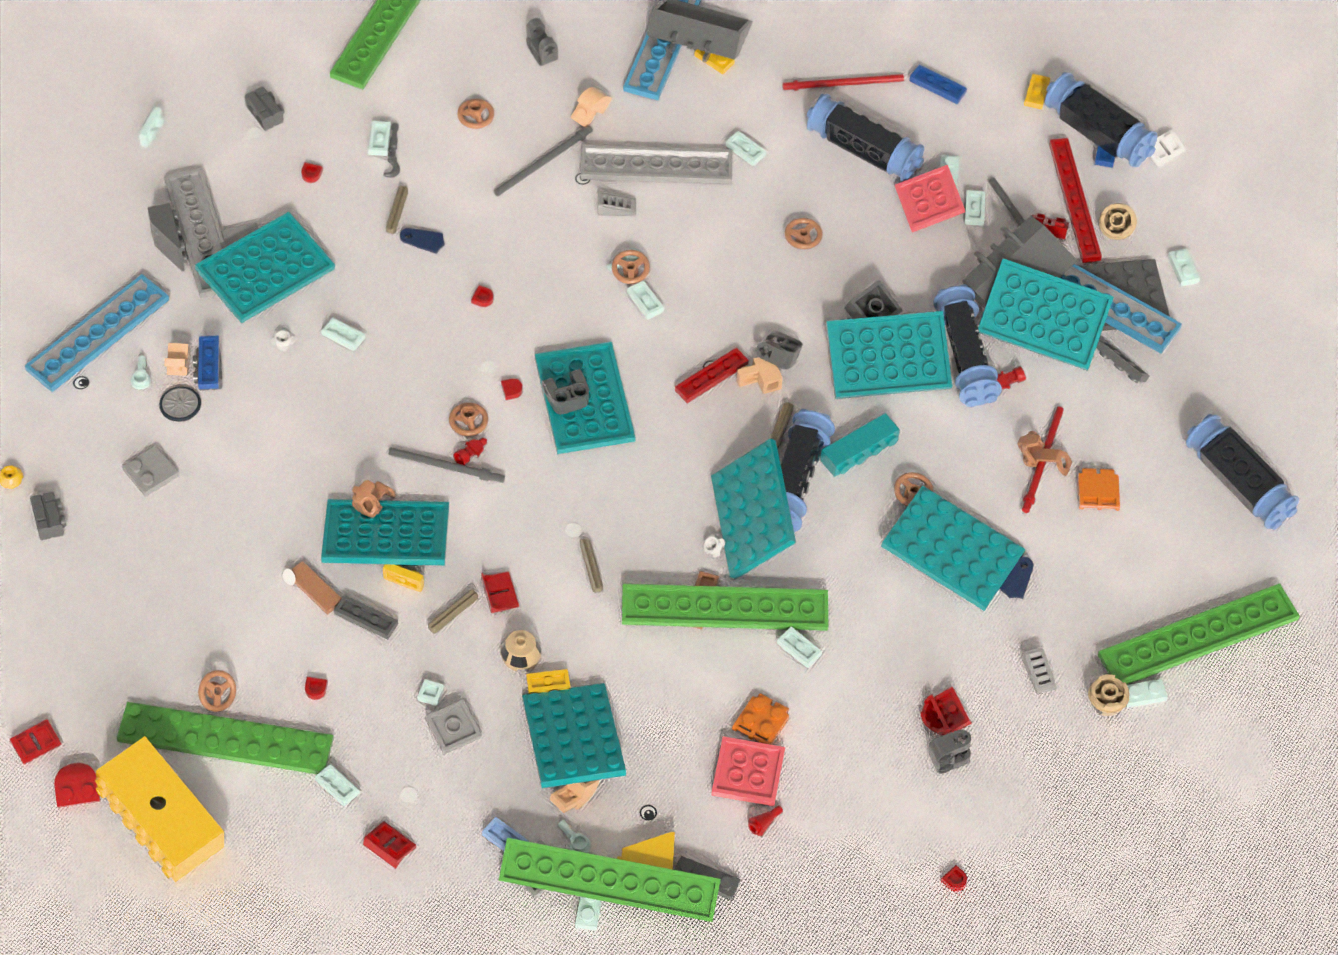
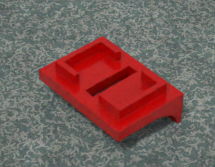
(1057, 227)
(497, 583)
(25, 746)
(393, 852)

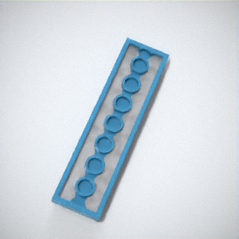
(652, 66)
(1129, 313)
(96, 333)

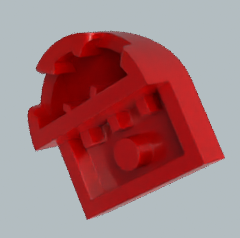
(944, 713)
(75, 785)

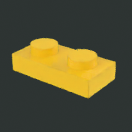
(715, 61)
(1037, 91)
(403, 576)
(548, 681)

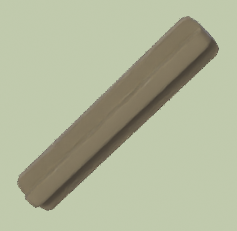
(397, 209)
(782, 422)
(591, 565)
(452, 611)

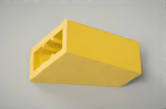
(653, 852)

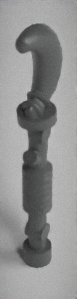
(392, 158)

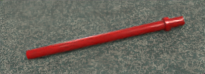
(842, 82)
(1029, 498)

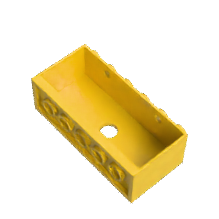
(178, 834)

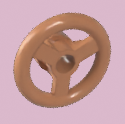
(475, 108)
(803, 237)
(630, 275)
(467, 415)
(908, 495)
(207, 688)

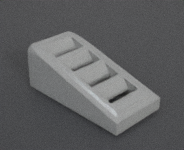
(606, 200)
(1035, 658)

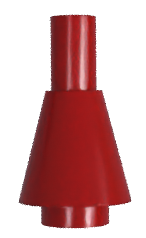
(760, 823)

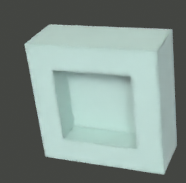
(431, 692)

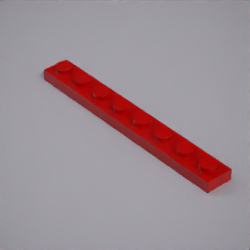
(1075, 200)

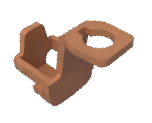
(1034, 451)
(367, 497)

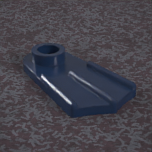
(423, 239)
(1018, 579)

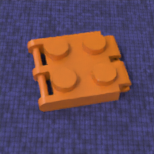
(1098, 489)
(762, 719)

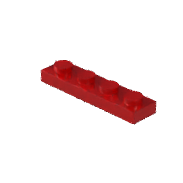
(711, 375)

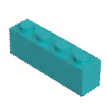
(860, 445)

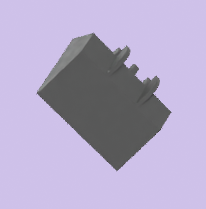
(698, 28)
(1029, 246)

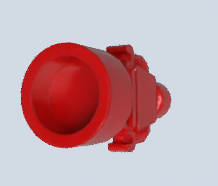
(1016, 375)
(474, 447)

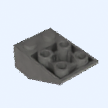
(166, 233)

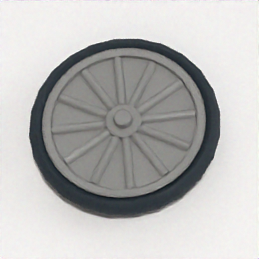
(180, 403)

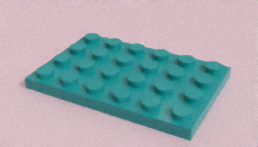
(264, 267)
(1045, 314)
(889, 355)
(606, 416)
(753, 509)
(396, 536)
(953, 548)
(573, 735)

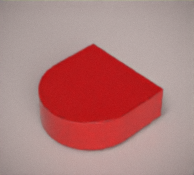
(311, 173)
(483, 297)
(511, 388)
(315, 688)
(955, 879)

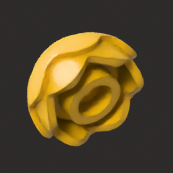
(15, 479)

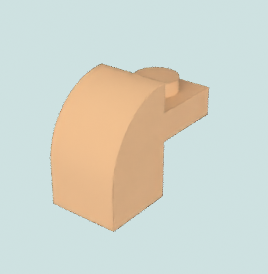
(590, 102)
(178, 359)
(763, 372)
(574, 795)

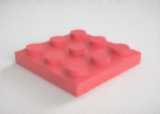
(930, 198)
(748, 771)

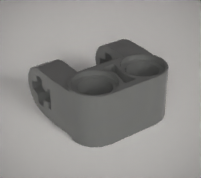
(540, 45)
(783, 354)
(567, 394)
(944, 750)

